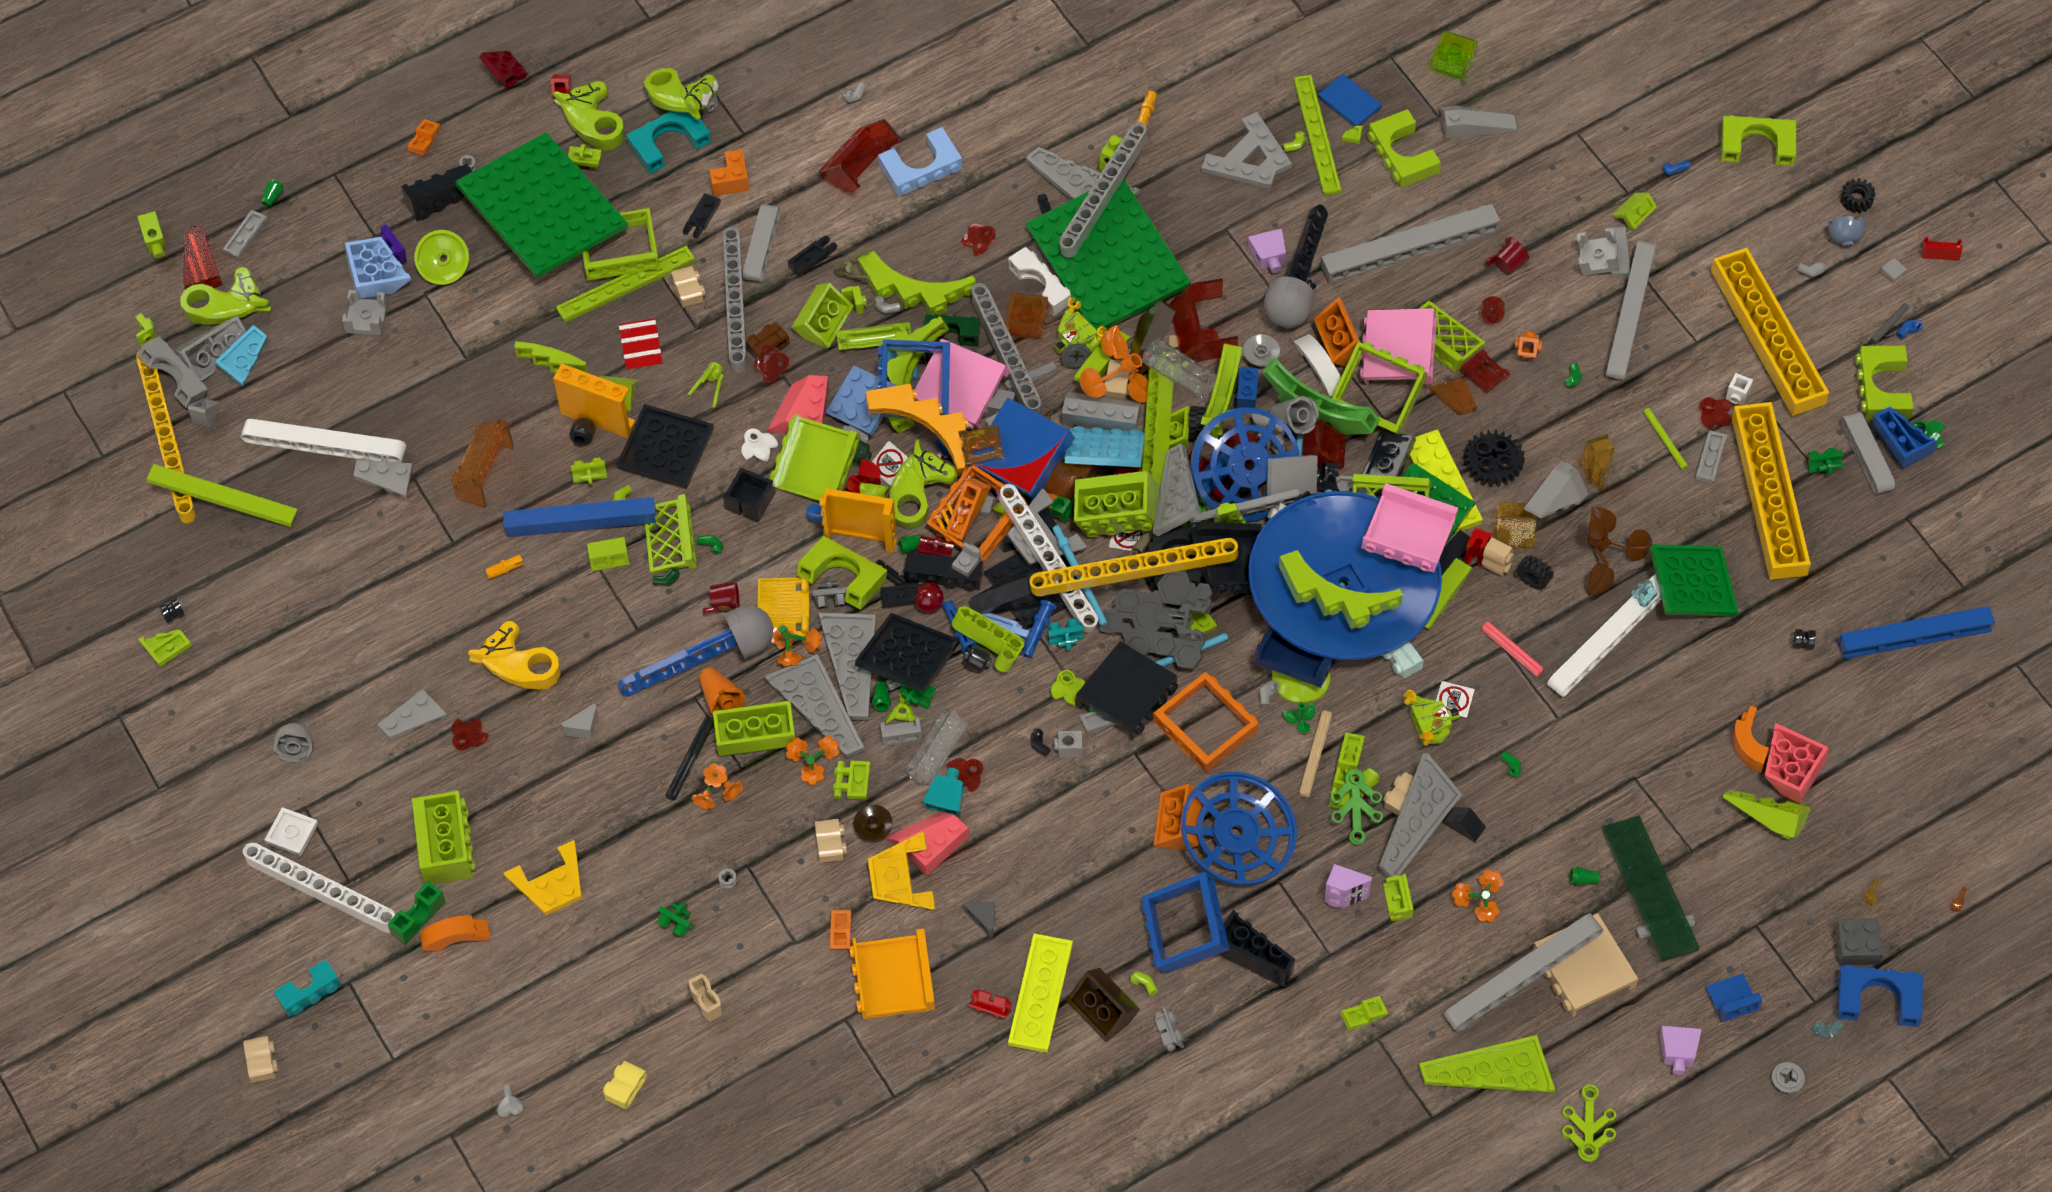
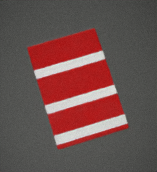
(640, 343)

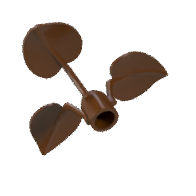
(1601, 524)

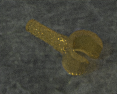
(1870, 897)

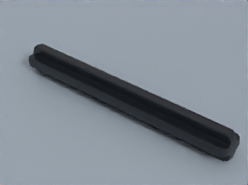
(690, 758)

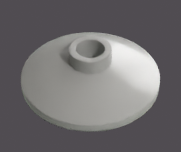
(1261, 344)

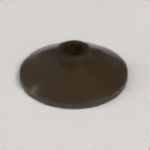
(873, 815)

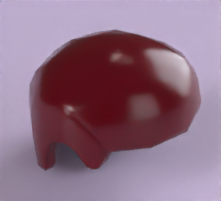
(929, 597)

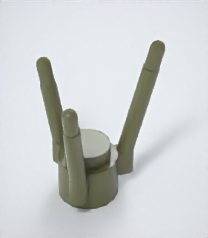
(846, 267)

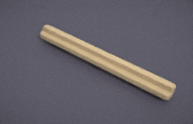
(1315, 754)

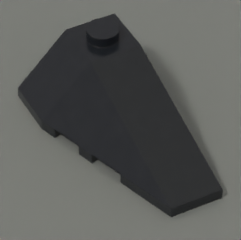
(1008, 594)

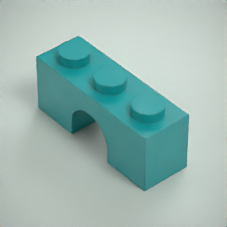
(295, 1000)

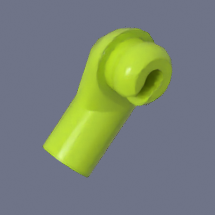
(1297, 143)

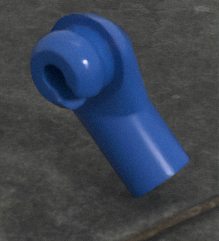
(1675, 168)
(1910, 326)

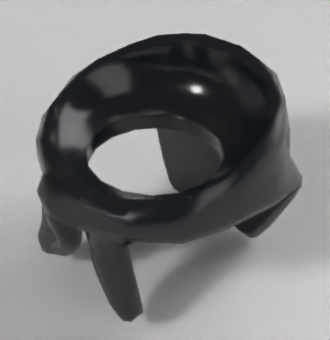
(1326, 476)

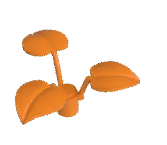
(1115, 345)

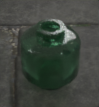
(862, 452)

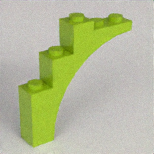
(909, 291)
(902, 367)
(1224, 387)
(1332, 599)

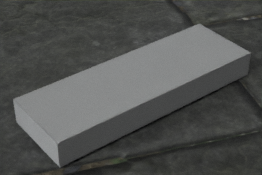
(244, 235)
(1622, 253)
(1711, 457)

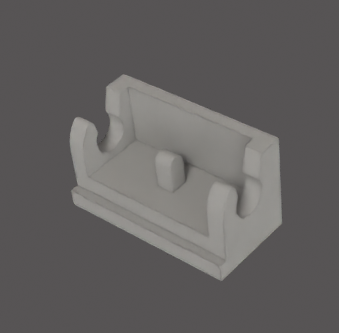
(901, 732)

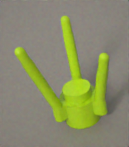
(712, 373)

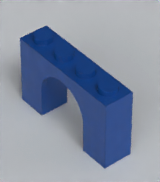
(1905, 986)

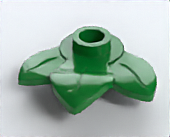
(1932, 430)

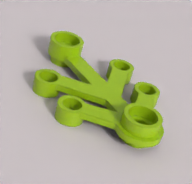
(1588, 1127)

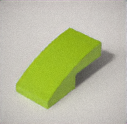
(1364, 1014)

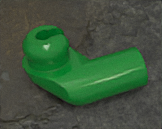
(715, 543)
(1513, 764)

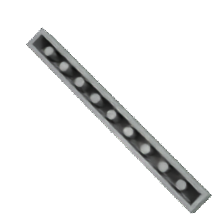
(1410, 243)

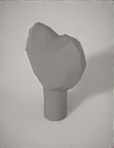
(509, 1104)

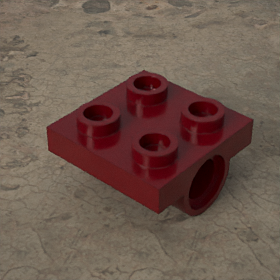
(504, 67)

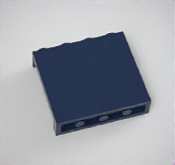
(1292, 661)

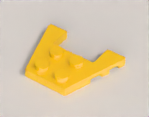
(892, 875)
(554, 888)

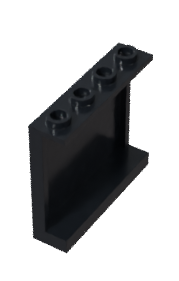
(1233, 575)
(1127, 688)

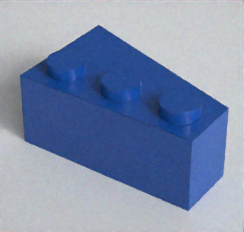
(1902, 438)

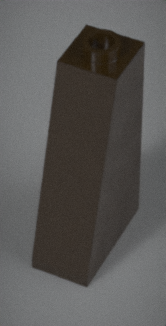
(1151, 326)

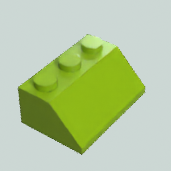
(822, 315)

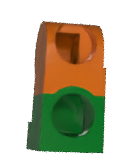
(1060, 508)

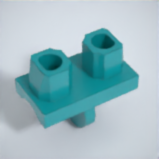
(1065, 636)

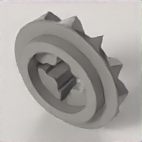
(1784, 1069)

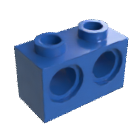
(1247, 387)

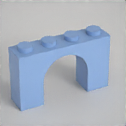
(906, 179)

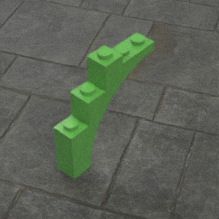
(1343, 417)

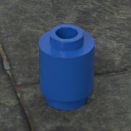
(814, 513)

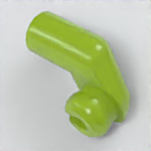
(622, 493)
(1146, 980)

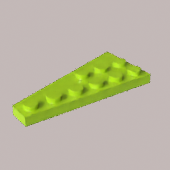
(1504, 1066)

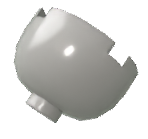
(292, 742)

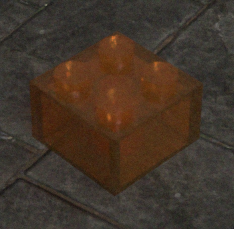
(1027, 315)

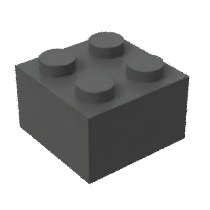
(1858, 941)

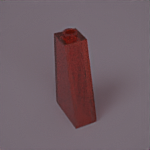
(198, 260)

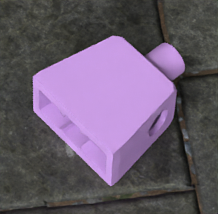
(1268, 249)
(1679, 1047)

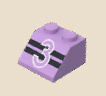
(1346, 887)

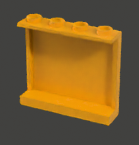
(593, 398)
(859, 517)
(892, 976)

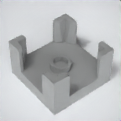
(1598, 254)
(365, 315)

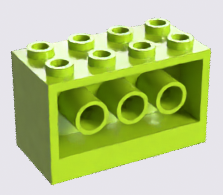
(1116, 503)
(443, 837)

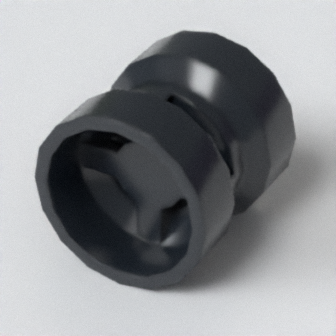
(167, 612)
(1804, 638)

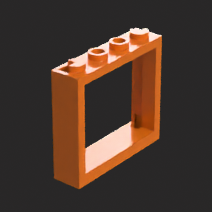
(1000, 529)
(1205, 762)

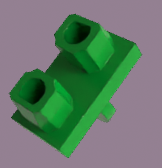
(1825, 461)
(918, 697)
(667, 916)

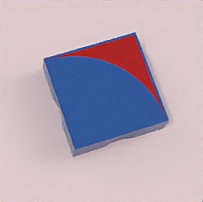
(1030, 448)

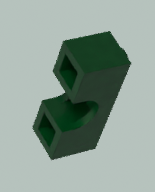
(966, 327)

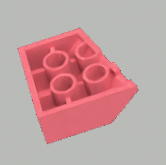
(807, 399)
(1794, 762)
(943, 836)

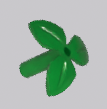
(1304, 713)

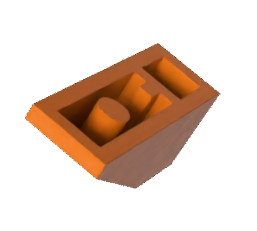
(967, 507)

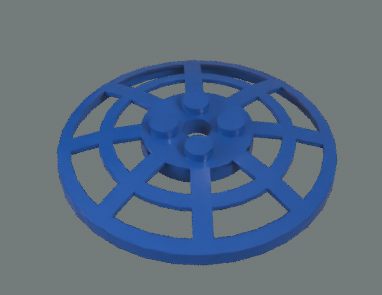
(1237, 456)
(1243, 820)

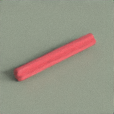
(1513, 649)

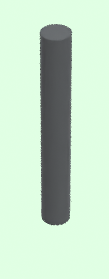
(1891, 321)

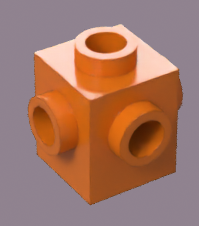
(1525, 350)

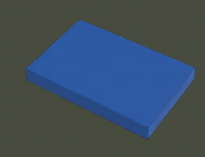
(1349, 101)

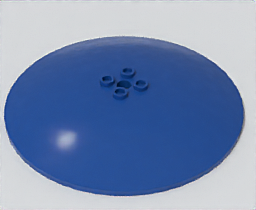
(1329, 537)

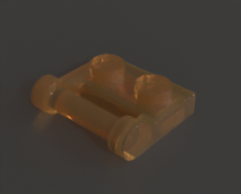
(982, 439)

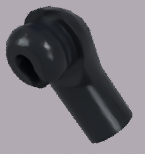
(1037, 742)

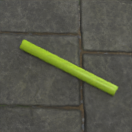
(1665, 438)

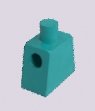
(945, 794)

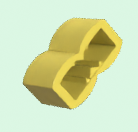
(624, 1085)

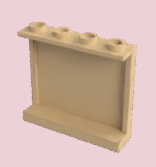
(1590, 972)

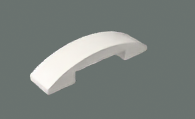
(1320, 362)

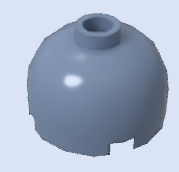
(1847, 230)

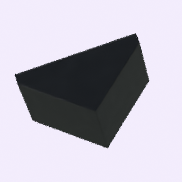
(1464, 822)

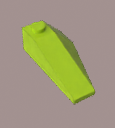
(1781, 818)

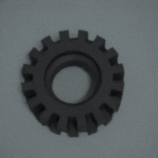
(1857, 187)
(1195, 418)
(1534, 572)

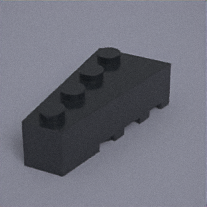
(434, 194)

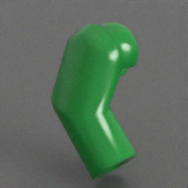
(1575, 376)

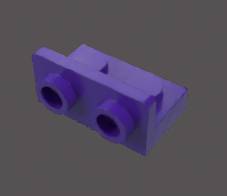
(393, 243)

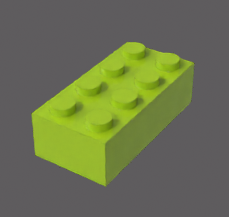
(753, 728)

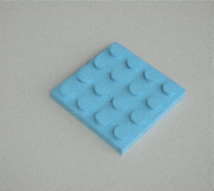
(1106, 447)

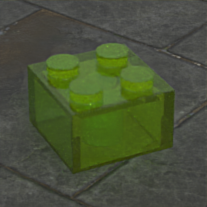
(1454, 55)

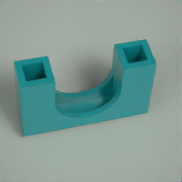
(642, 139)

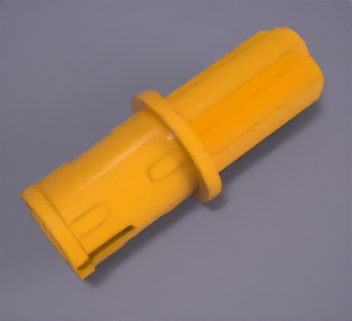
(504, 566)

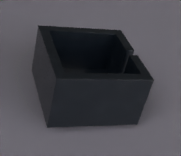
(749, 494)

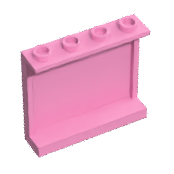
(1404, 334)
(970, 382)
(1410, 528)

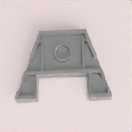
(1039, 504)

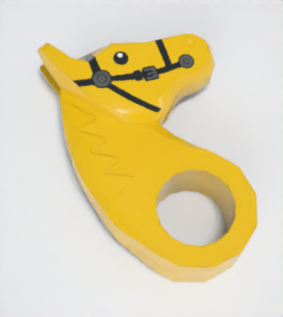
(514, 666)

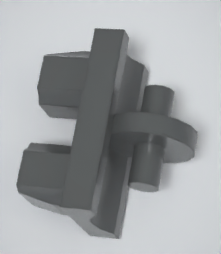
(822, 595)

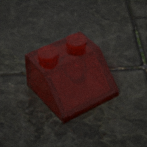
(1325, 443)

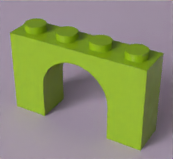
(1779, 131)
(1403, 169)
(1876, 360)
(829, 554)

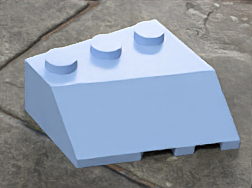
(374, 267)

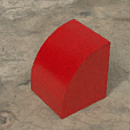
(561, 83)
(870, 472)

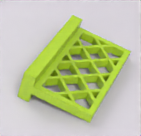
(1447, 353)
(1377, 483)
(686, 536)

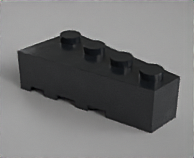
(1255, 951)

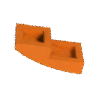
(424, 137)
(840, 929)

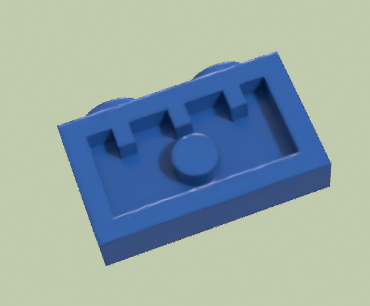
(1733, 998)

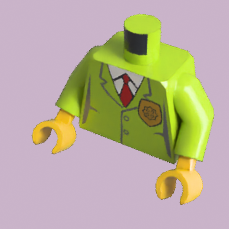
(1075, 329)
(1430, 718)

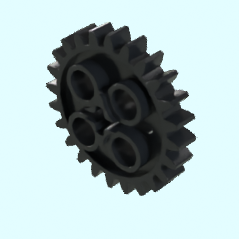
(1493, 458)

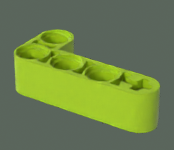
(990, 635)

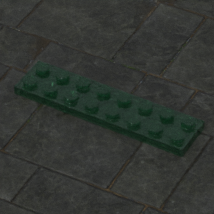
(1650, 888)

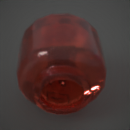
(1493, 309)

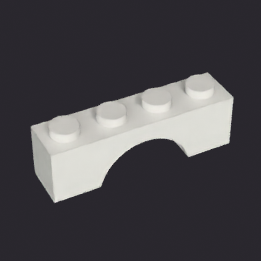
(1027, 266)

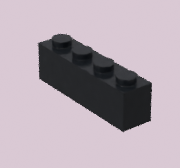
(939, 570)

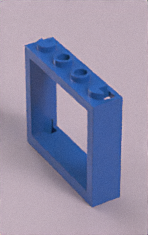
(917, 346)
(1219, 939)

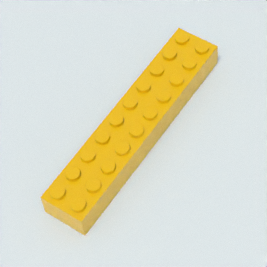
(1770, 332)
(1770, 491)

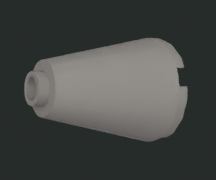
(1297, 414)

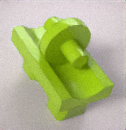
(585, 156)
(588, 471)

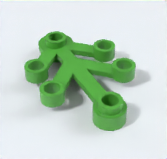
(1355, 804)

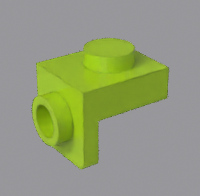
(853, 293)
(147, 333)

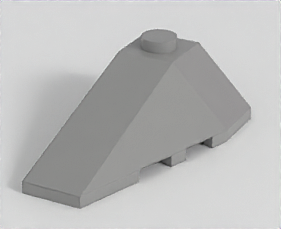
(1467, 121)
(206, 348)
(1558, 491)

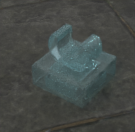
(1644, 593)

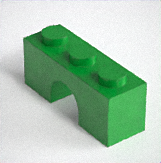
(427, 903)

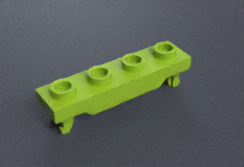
(869, 336)

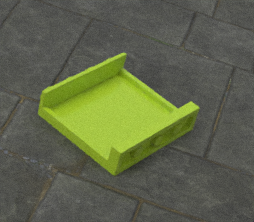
(814, 458)

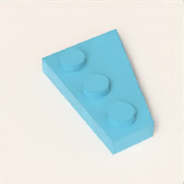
(242, 355)

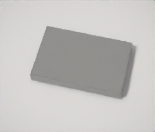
(1292, 473)

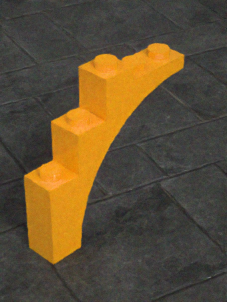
(900, 401)

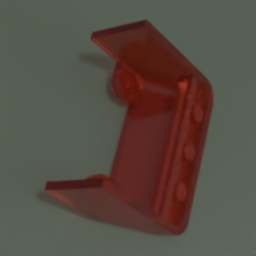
(858, 154)
(1192, 340)

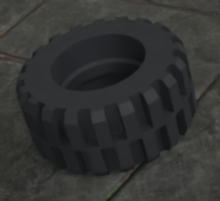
(1172, 539)

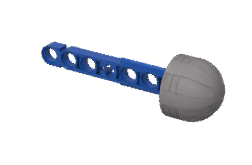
(749, 630)

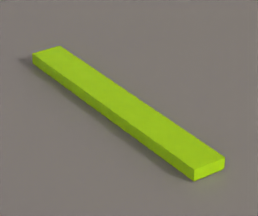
(1317, 135)
(623, 285)
(222, 495)

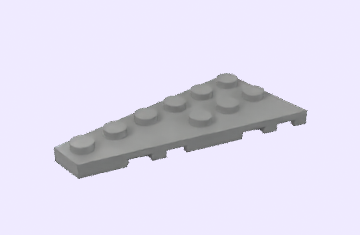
(1064, 174)
(1177, 492)
(846, 639)
(817, 701)
(1424, 808)

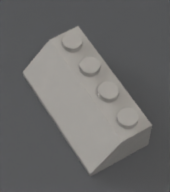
(1100, 412)

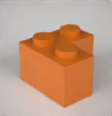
(730, 178)

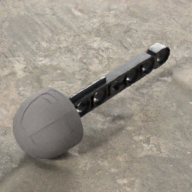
(1289, 298)

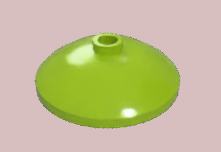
(429, 254)
(1297, 690)

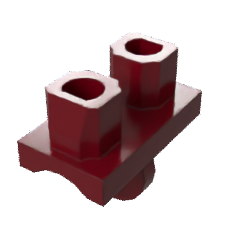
(935, 546)

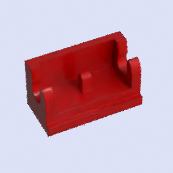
(1941, 250)
(1476, 545)

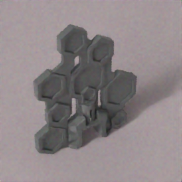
(1150, 615)

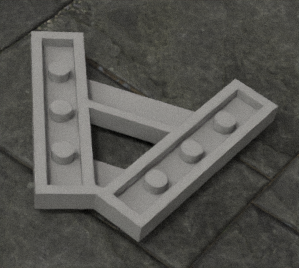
(1234, 165)

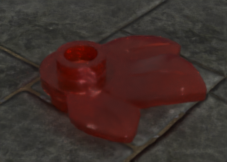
(977, 238)
(769, 363)
(1716, 414)
(469, 732)
(968, 777)

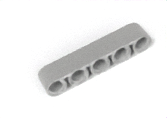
(761, 243)
(1867, 453)

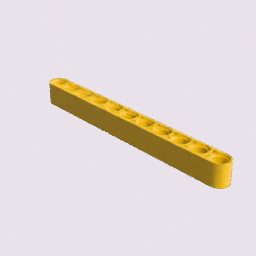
(166, 442)
(1124, 564)

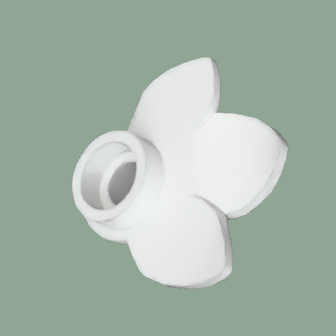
(759, 447)

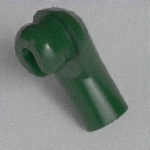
(668, 579)

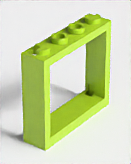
(626, 264)
(1384, 355)

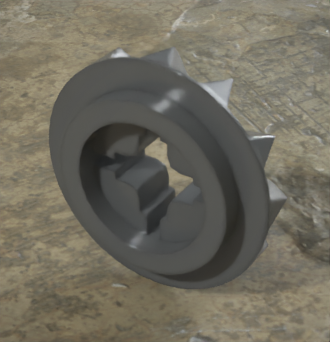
(1067, 355)

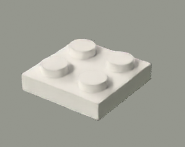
(291, 831)

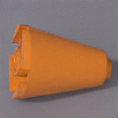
(720, 691)

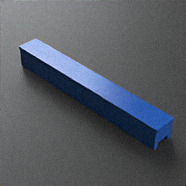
(579, 517)
(1916, 632)

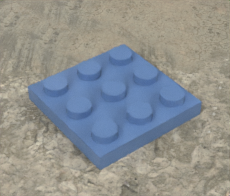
(851, 404)

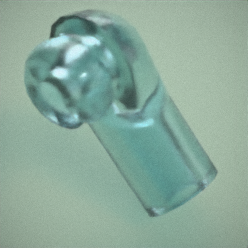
(1828, 1031)

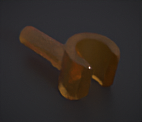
(1956, 905)

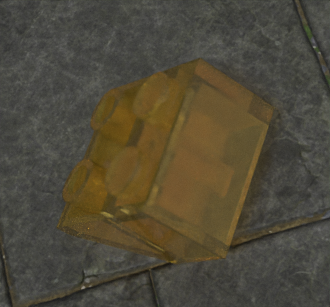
(1598, 459)
(1515, 525)

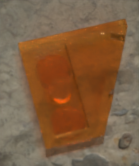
(1455, 395)

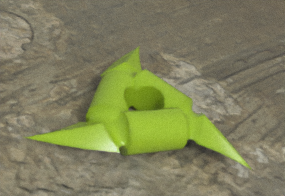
(899, 716)

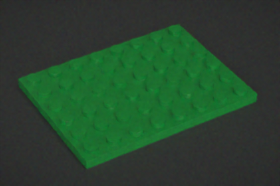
(541, 204)
(1120, 264)

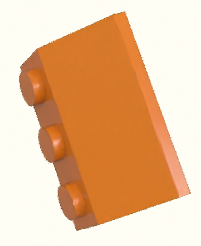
(1337, 332)
(1168, 822)

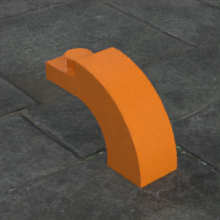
(1745, 745)
(452, 930)

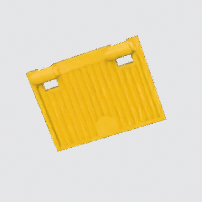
(784, 603)

